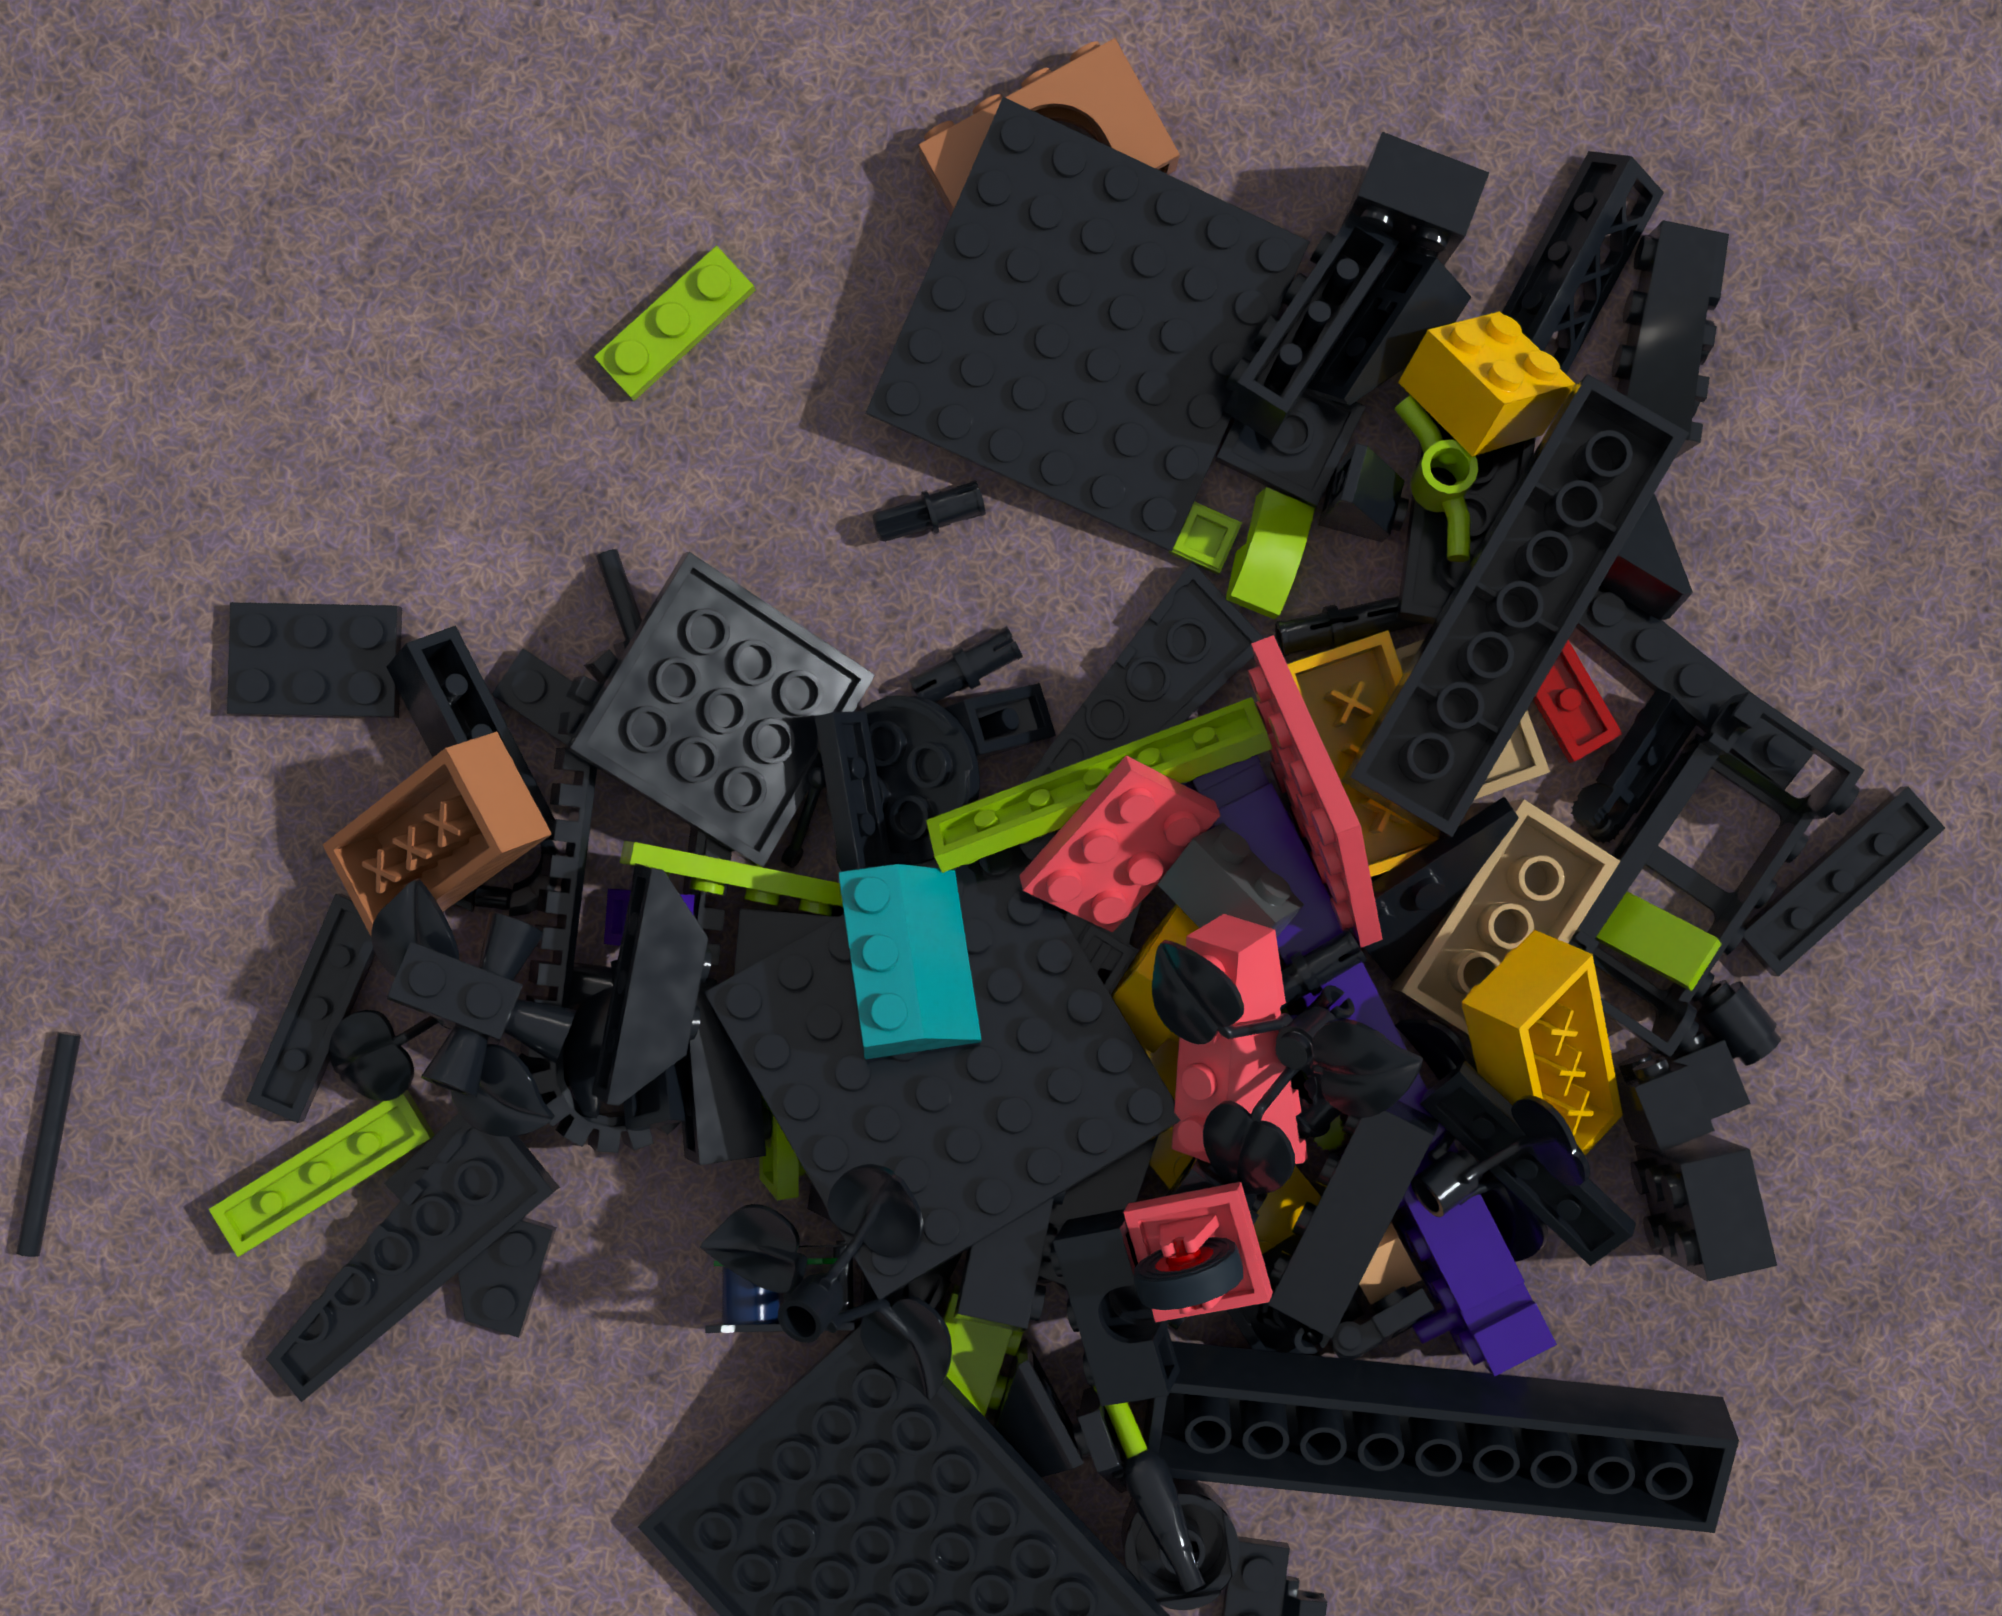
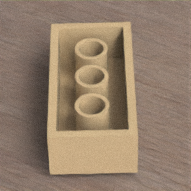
(1533, 881)

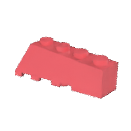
(1241, 1066)

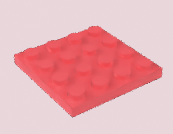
(1316, 793)

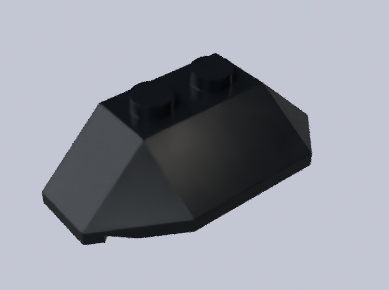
(653, 988)

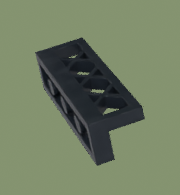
(1571, 252)

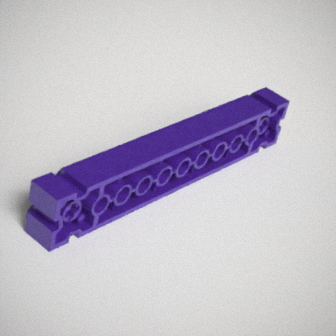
(1465, 1253)

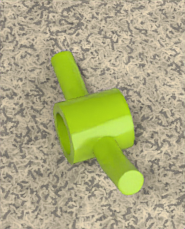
(1432, 493)

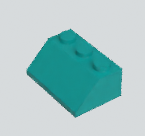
(908, 959)

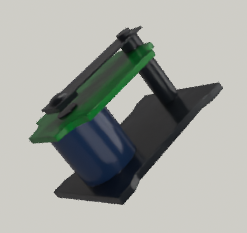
(756, 1309)

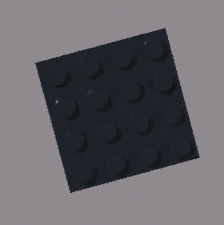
(718, 710)

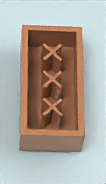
(443, 824)

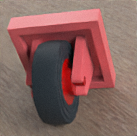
(1197, 1253)

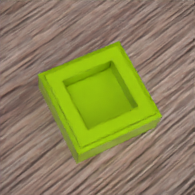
(1206, 538)

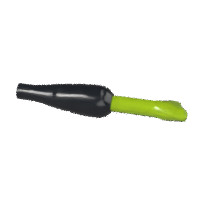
(1155, 1497)

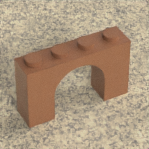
(1091, 92)

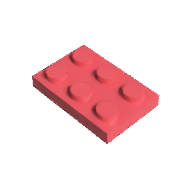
(1118, 844)

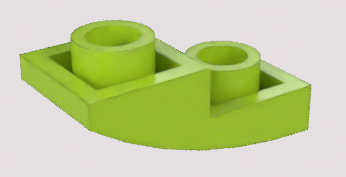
(1272, 553)

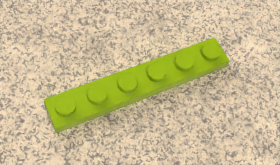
(1052, 799)

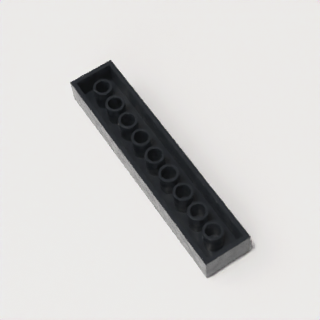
(1444, 1437)

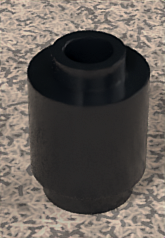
(1740, 1020)

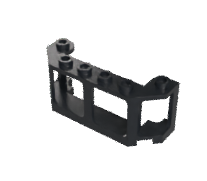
(1675, 1017)

